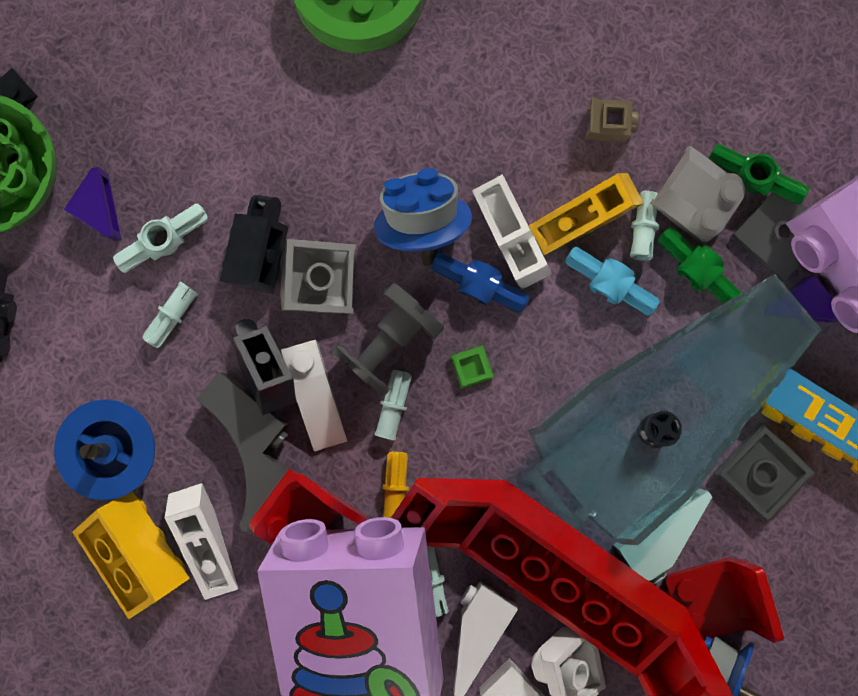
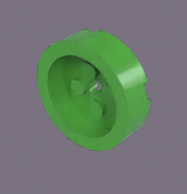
(359, 24)

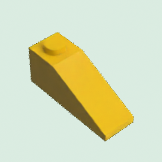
(586, 213)

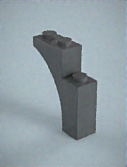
(253, 437)

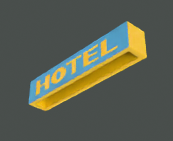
(815, 416)

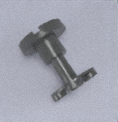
(397, 329)

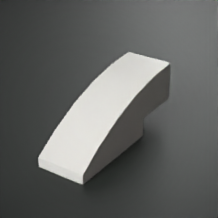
(512, 232)

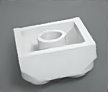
(569, 665)

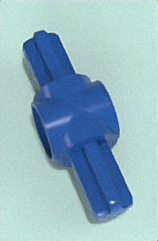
(480, 282)

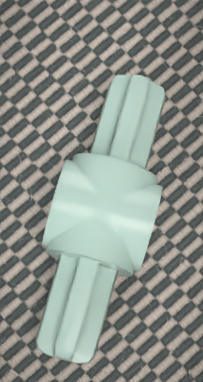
(145, 246)

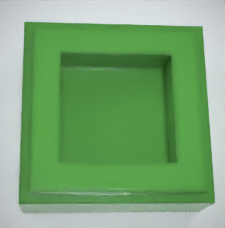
(471, 367)

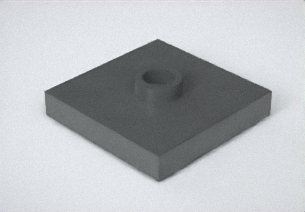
(768, 235)
(764, 472)

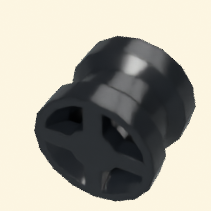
(667, 428)

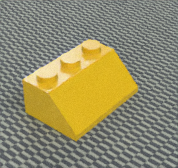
(130, 554)

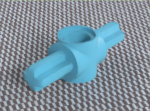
(612, 280)

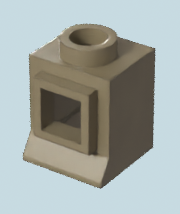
(600, 130)

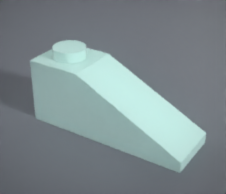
(665, 543)

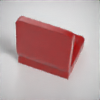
(299, 499)
(727, 598)

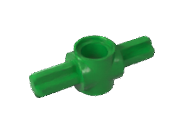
(776, 182)
(699, 265)

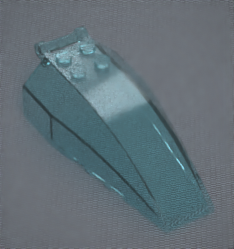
(705, 375)

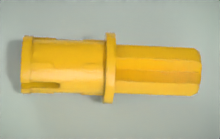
(395, 481)

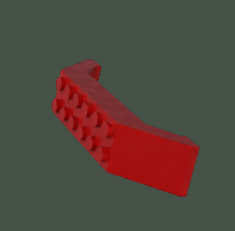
(568, 580)

